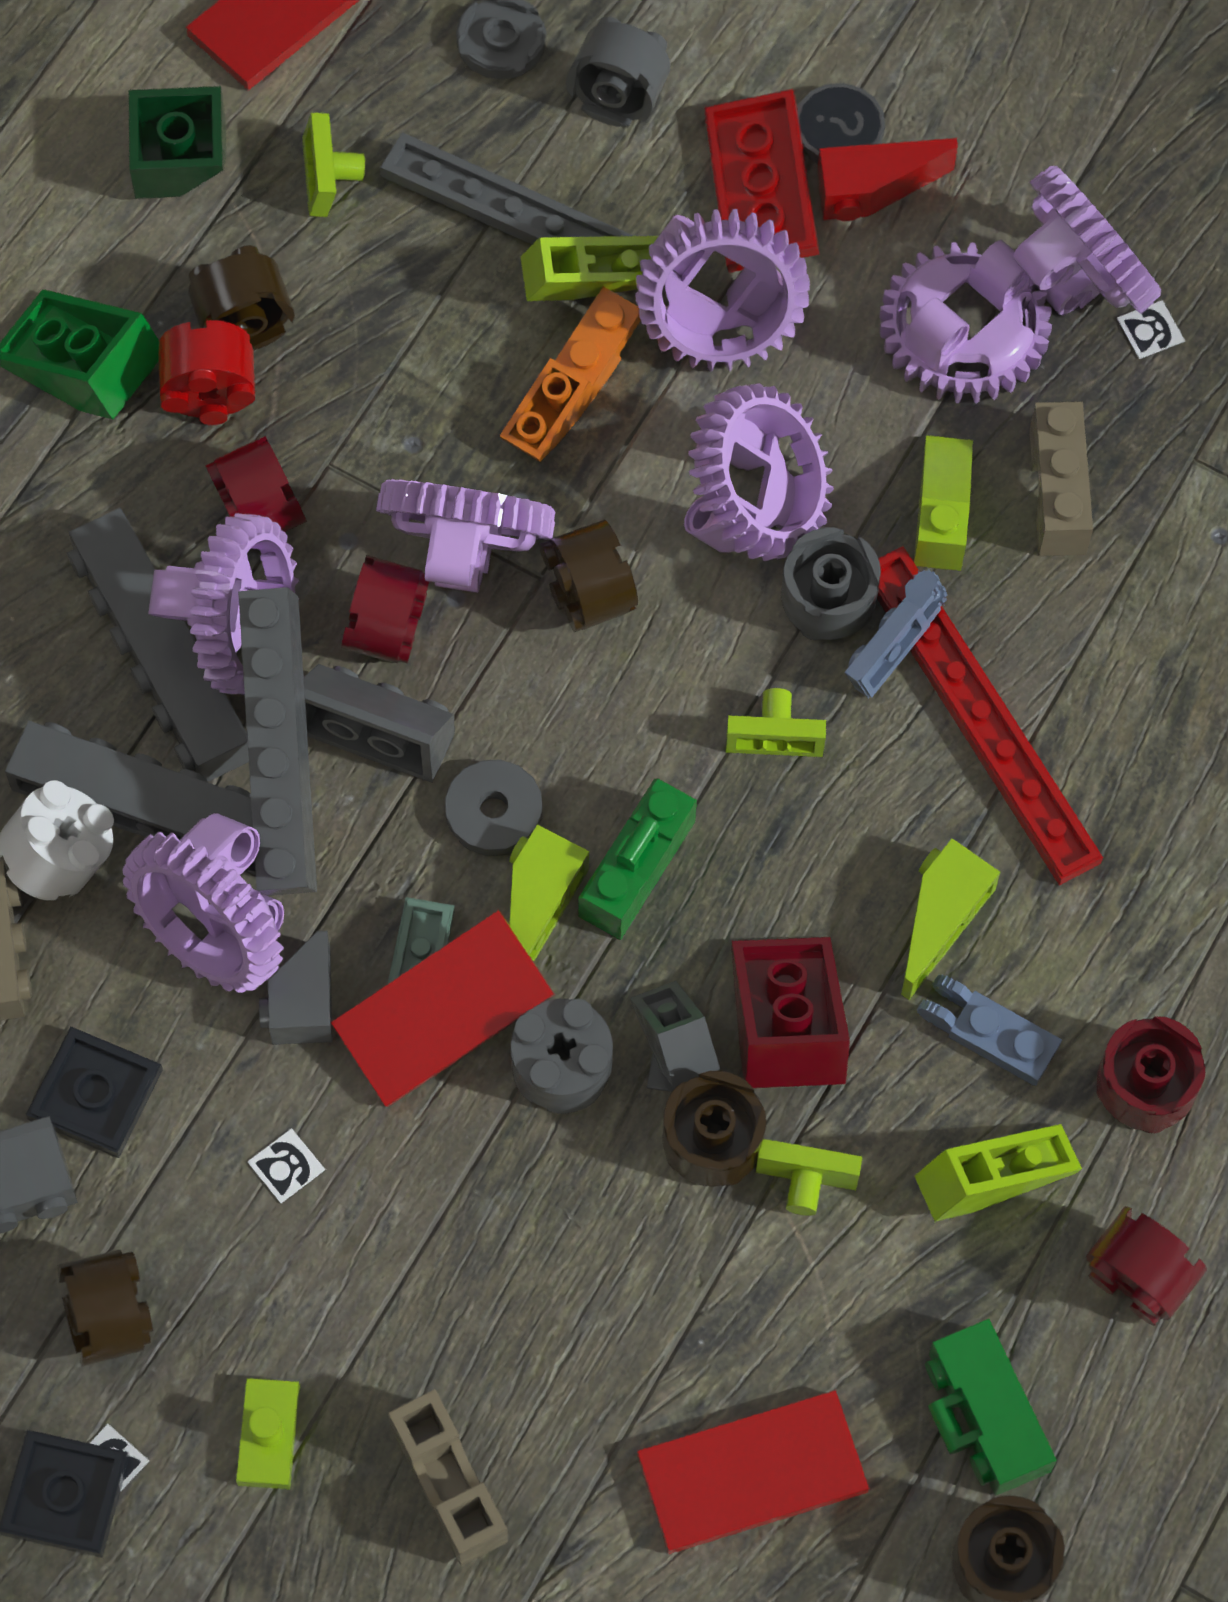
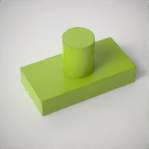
(326, 166)
(776, 730)
(808, 1171)
(268, 1433)

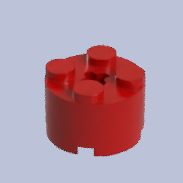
(206, 371)

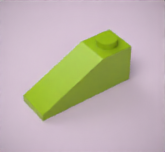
(582, 265)
(944, 503)
(543, 883)
(949, 897)
(995, 1171)

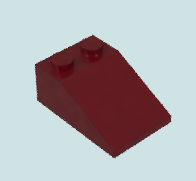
(789, 1013)

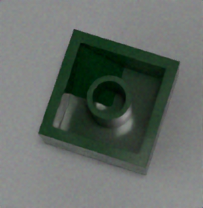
(175, 139)

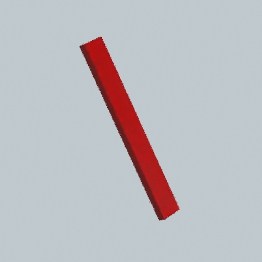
(993, 733)

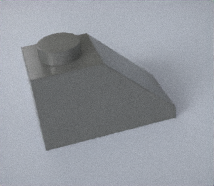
(301, 996)
(675, 1032)

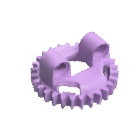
(1079, 251)
(755, 299)
(940, 336)
(745, 432)
(463, 527)
(209, 592)
(200, 870)

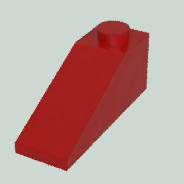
(873, 176)

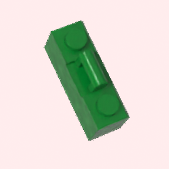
(637, 858)
(1001, 1421)

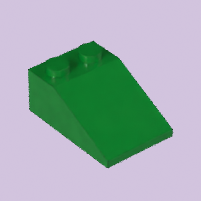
(81, 351)

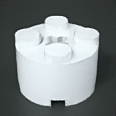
(56, 841)

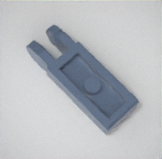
(897, 633)
(992, 1030)

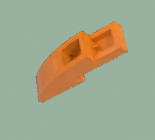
(574, 377)

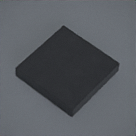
(95, 1091)
(64, 1493)

